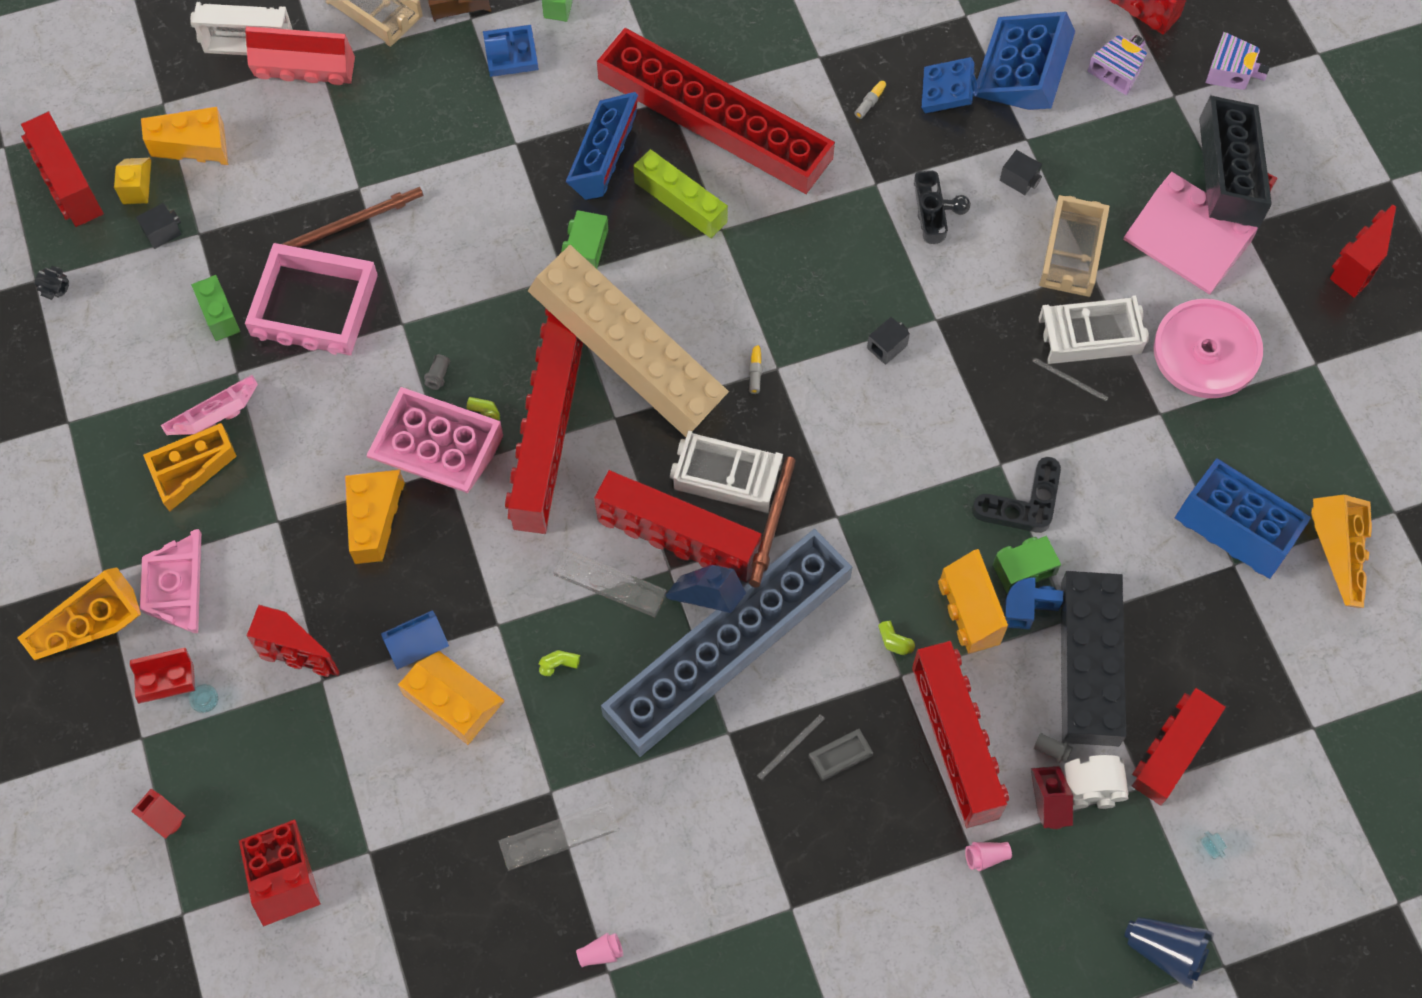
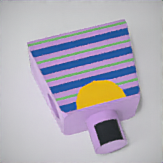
(1119, 62)
(1235, 63)

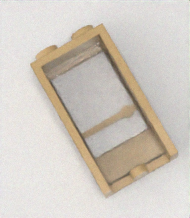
(382, 17)
(1074, 245)

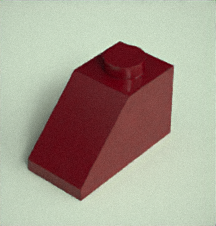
(1052, 797)

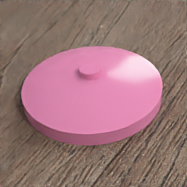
(1208, 348)

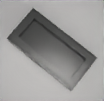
(840, 754)

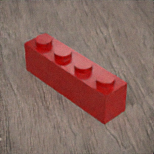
(1178, 746)

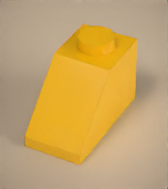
(133, 180)

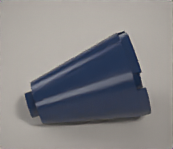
(1171, 947)

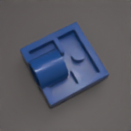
(510, 50)
(949, 85)

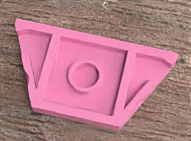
(209, 412)
(173, 582)

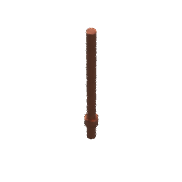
(397, 201)
(761, 559)

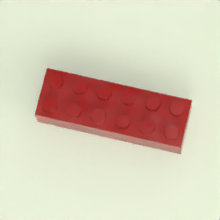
(675, 525)
(959, 734)

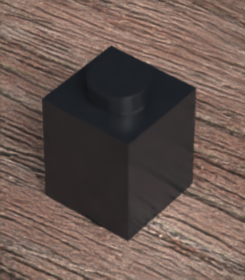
(1021, 172)
(159, 225)
(888, 340)

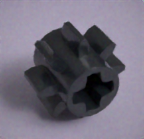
(51, 282)

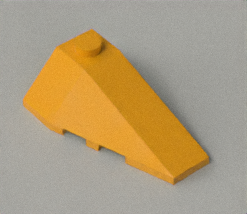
(1343, 529)
(90, 613)

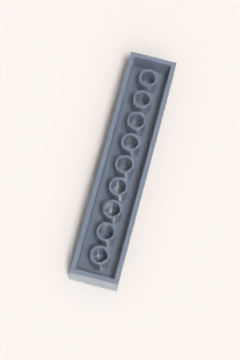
(726, 643)

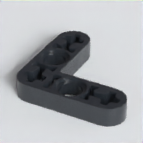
(1027, 510)

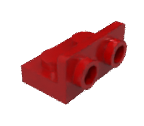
(163, 675)

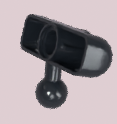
(935, 219)

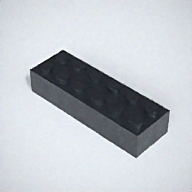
(1234, 162)
(1092, 659)

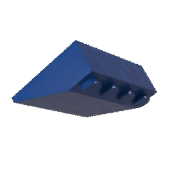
(1026, 60)
(1242, 518)

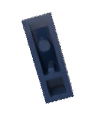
(709, 588)

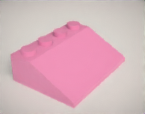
(1182, 236)
(436, 440)

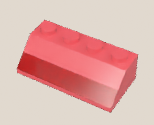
(299, 55)

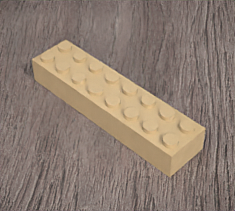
(627, 340)

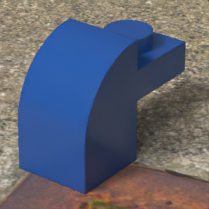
(1025, 598)

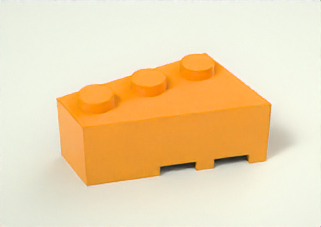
(186, 135)
(189, 463)
(370, 512)

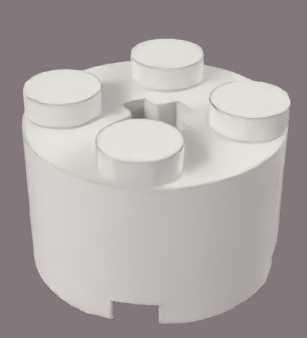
(1097, 781)

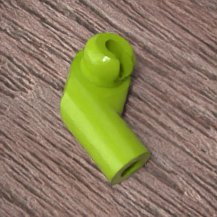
(485, 407)
(894, 642)
(556, 659)

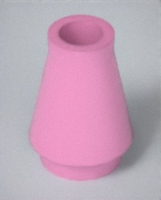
(986, 854)
(602, 950)

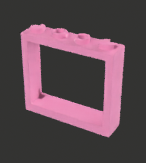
(320, 263)

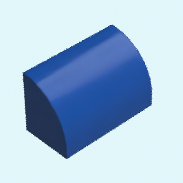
(415, 639)

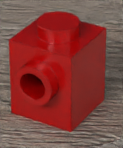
(158, 814)

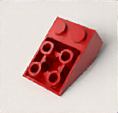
(1363, 257)
(281, 638)
(278, 873)

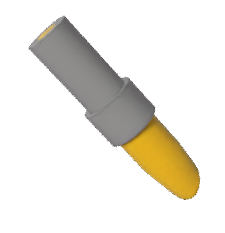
(870, 100)
(755, 370)

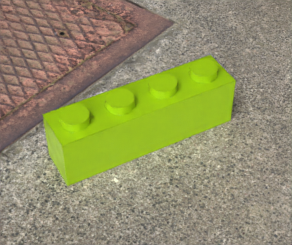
(680, 193)

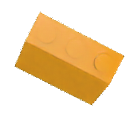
(973, 603)
(450, 695)

